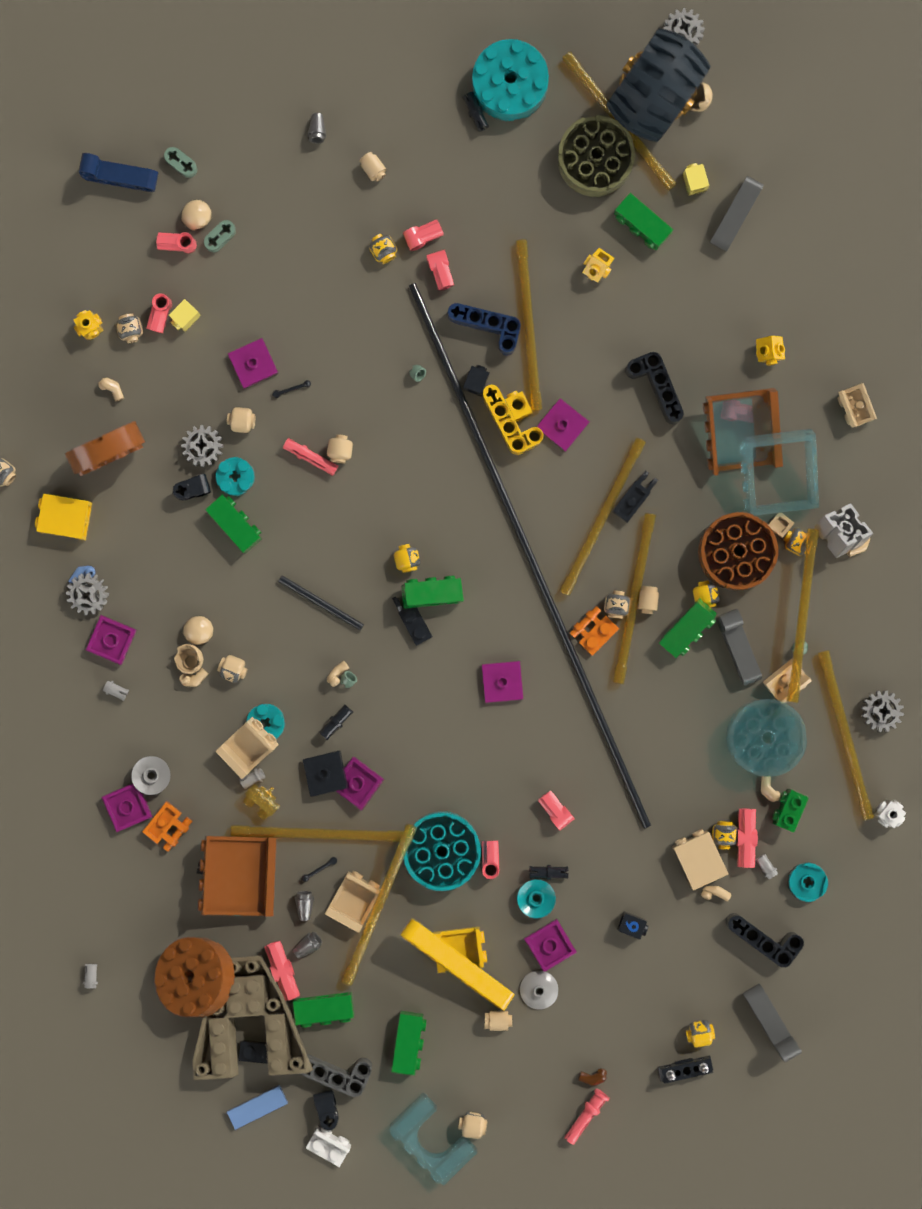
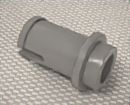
(113, 689)
(252, 778)
(766, 866)
(90, 976)

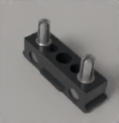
(667, 1073)

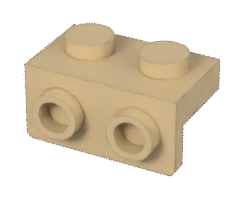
(856, 405)
(779, 681)

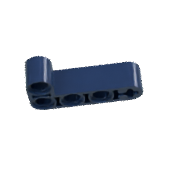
(117, 174)
(482, 324)

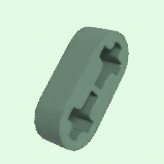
(182, 159)
(216, 232)

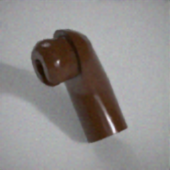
(594, 1079)

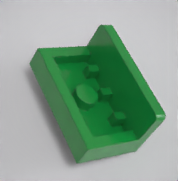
(790, 810)

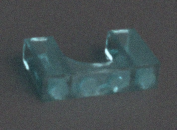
(441, 1165)

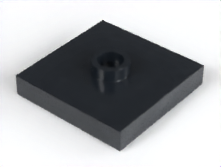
(325, 773)

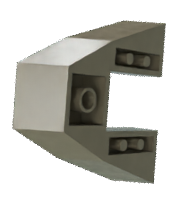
(251, 995)

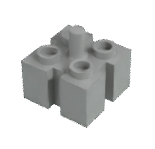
(843, 530)

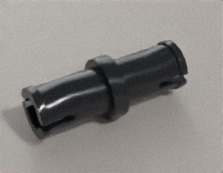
(475, 111)
(336, 722)
(548, 872)

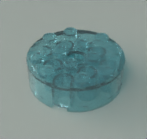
(746, 737)

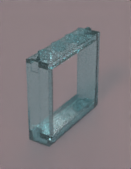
(747, 468)

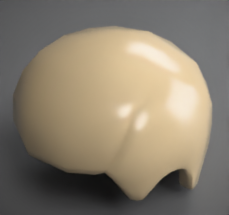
(702, 98)
(196, 214)
(198, 630)
(188, 659)

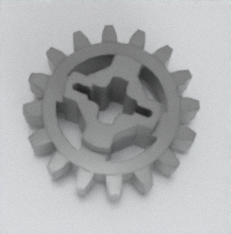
(686, 21)
(202, 438)
(79, 584)
(881, 718)

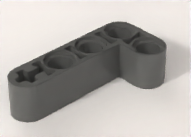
(737, 213)
(739, 647)
(772, 1023)
(348, 1077)

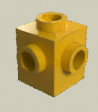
(598, 265)
(90, 331)
(770, 350)

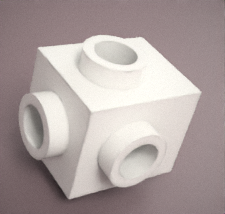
(884, 810)

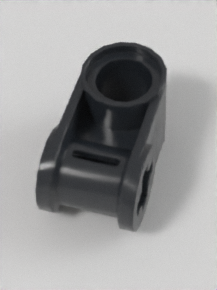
(196, 487)
(326, 1106)

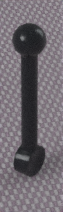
(276, 393)
(333, 861)

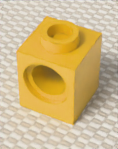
(524, 411)

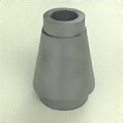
(316, 129)
(304, 904)
(309, 944)

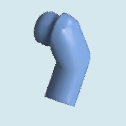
(84, 570)

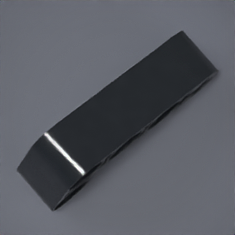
(659, 389)
(760, 938)

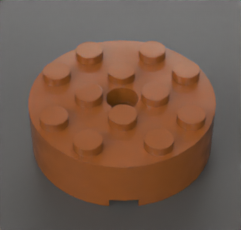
(105, 449)
(718, 555)
(194, 977)

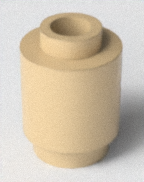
(373, 166)
(648, 599)
(498, 1020)

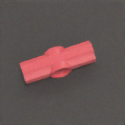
(746, 837)
(282, 970)

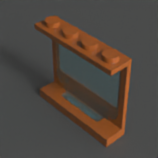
(741, 416)

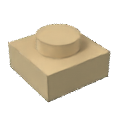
(780, 524)

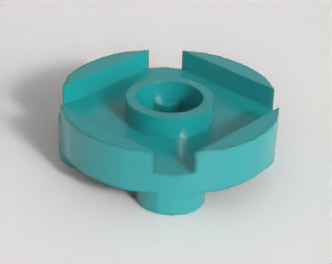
(243, 483)
(273, 713)
(813, 891)

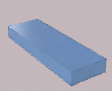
(257, 1107)

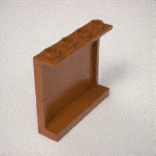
(237, 876)

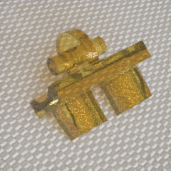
(263, 798)

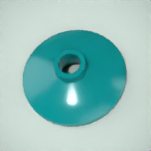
(533, 908)

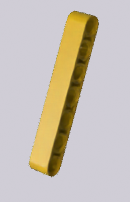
(457, 964)

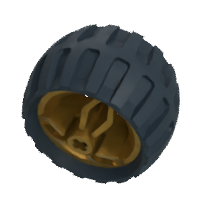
(658, 85)

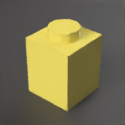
(695, 179)
(184, 316)

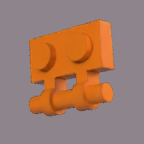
(598, 635)
(162, 822)

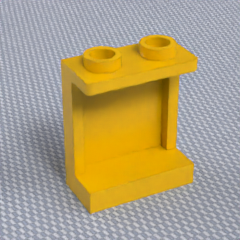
(63, 516)
(466, 942)

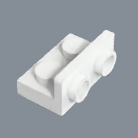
(329, 1146)

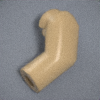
(111, 385)
(332, 678)
(193, 680)
(768, 791)

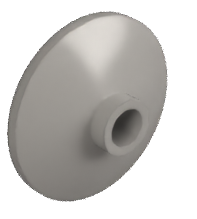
(143, 768)
(536, 980)

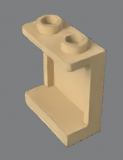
(247, 747)
(700, 859)
(353, 901)

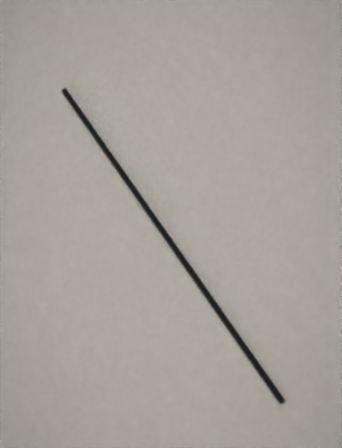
(530, 556)

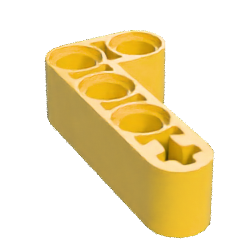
(508, 418)

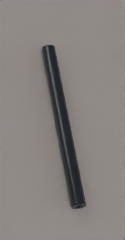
(321, 603)

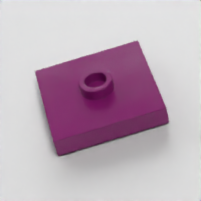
(253, 363)
(563, 424)
(111, 640)
(502, 681)
(361, 783)
(126, 807)
(550, 945)

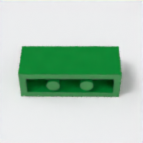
(642, 222)
(234, 523)
(432, 592)
(688, 628)
(323, 1009)
(408, 1043)

